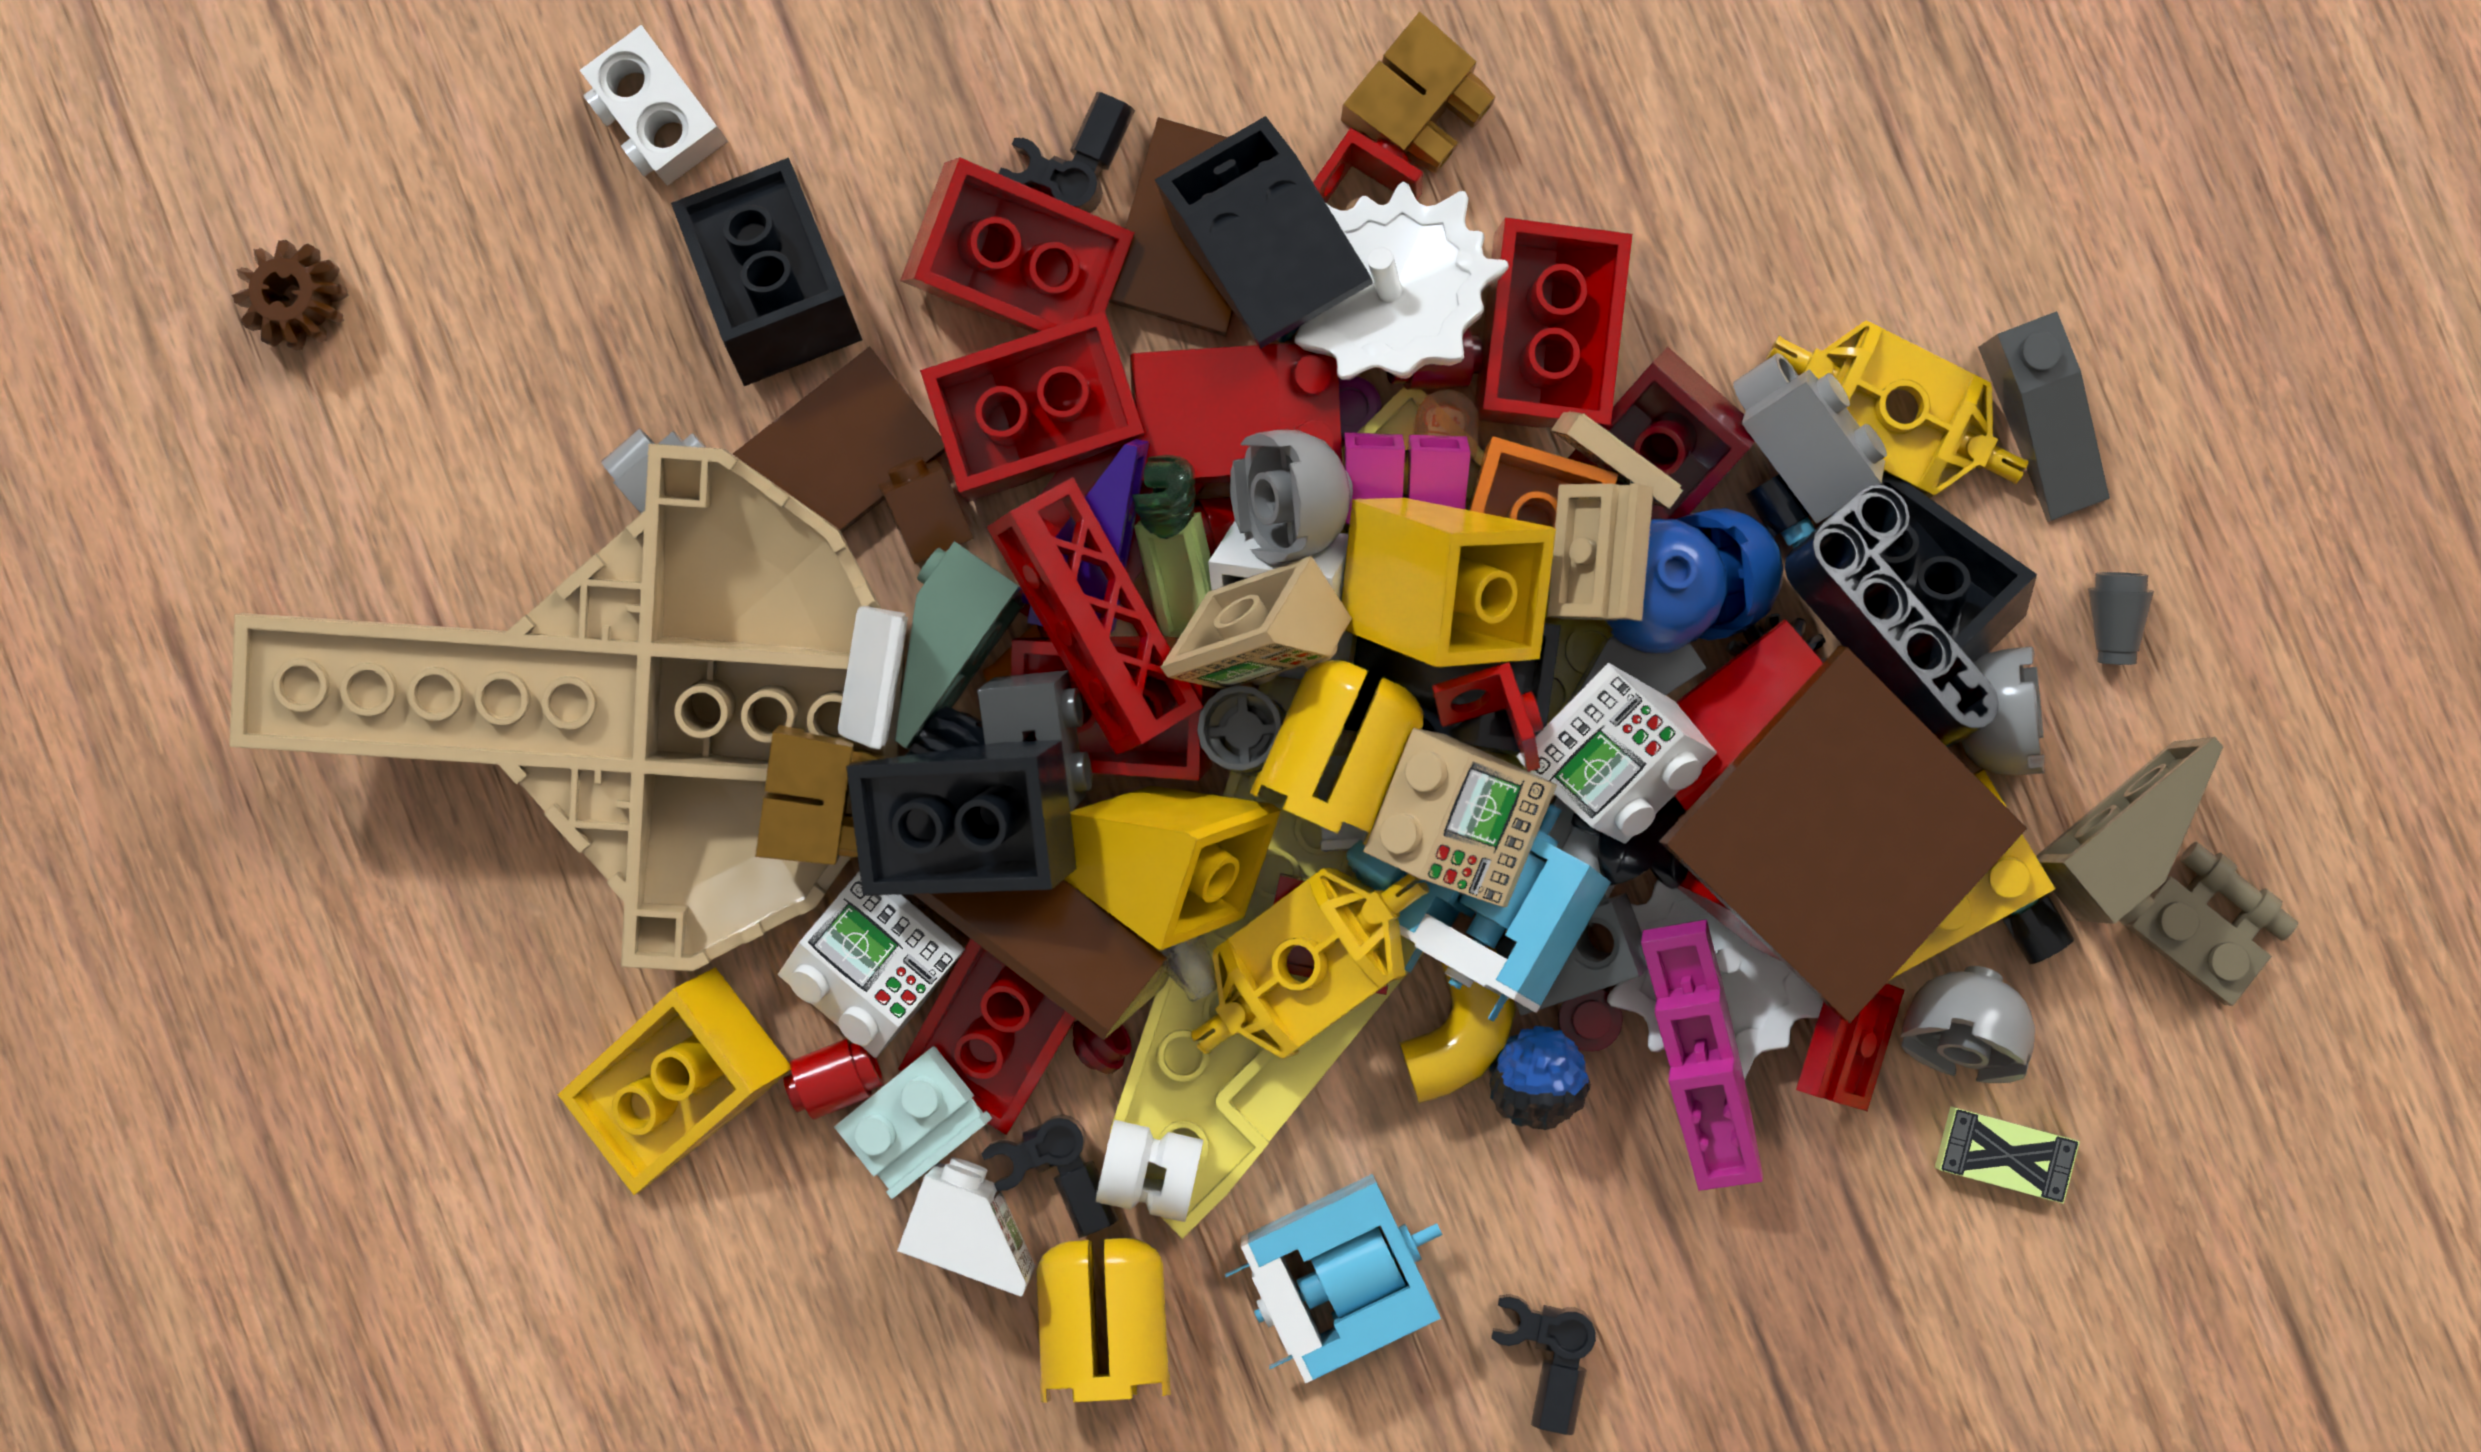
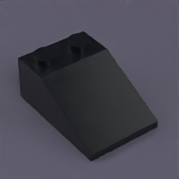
(766, 272)
(1957, 574)
(963, 820)

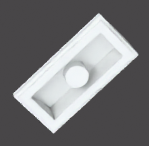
(872, 676)

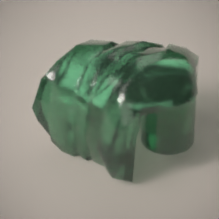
(1174, 495)

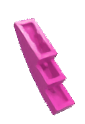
(1702, 1055)

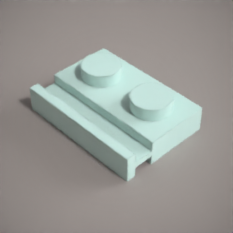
(912, 1122)

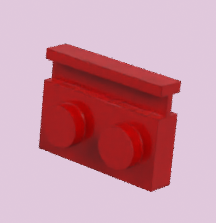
(1848, 1056)

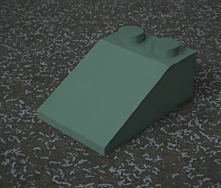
(953, 632)

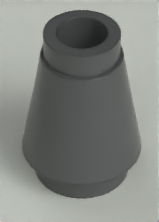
(2119, 615)

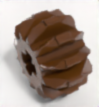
(267, 291)

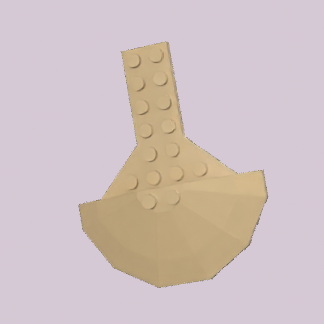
(618, 702)

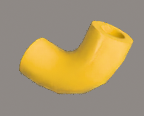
(1461, 1046)

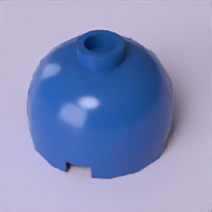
(1751, 566)
(1681, 590)

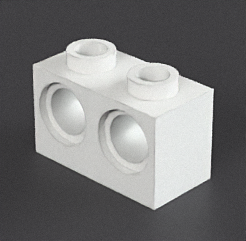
(659, 102)

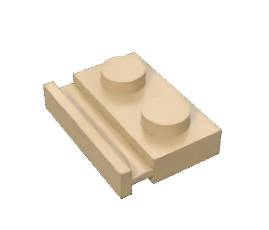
(1600, 551)

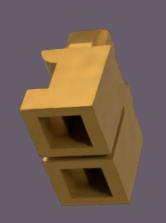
(1413, 88)
(808, 798)

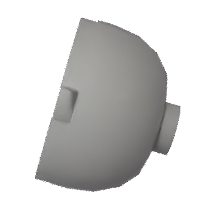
(1289, 494)
(2015, 732)
(1972, 1023)

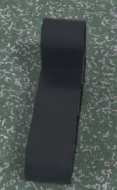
(1945, 685)

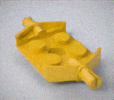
(1953, 406)
(1354, 952)

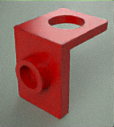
(1375, 159)
(1500, 694)

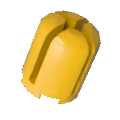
(1311, 733)
(1070, 1320)

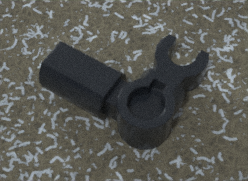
(1093, 148)
(1058, 1144)
(1571, 1337)

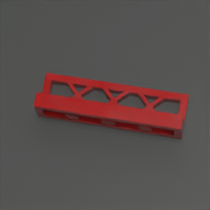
(1074, 626)

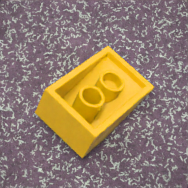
(674, 1079)

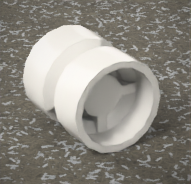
(1126, 1164)

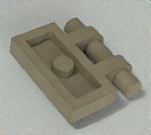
(2199, 939)

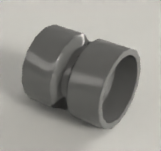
(1240, 728)

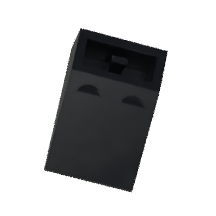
(1262, 232)
(1486, 732)

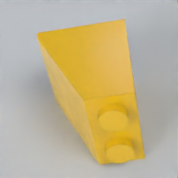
(1446, 581)
(1171, 859)

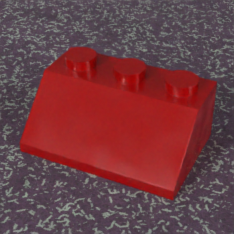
(1553, 324)
(1744, 697)

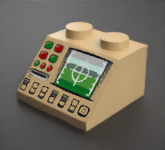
(1260, 628)
(1459, 817)

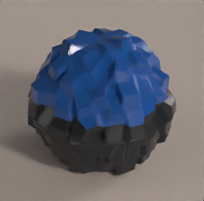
(1539, 1078)

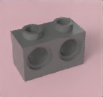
(1588, 967)

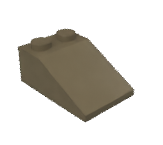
(2131, 838)

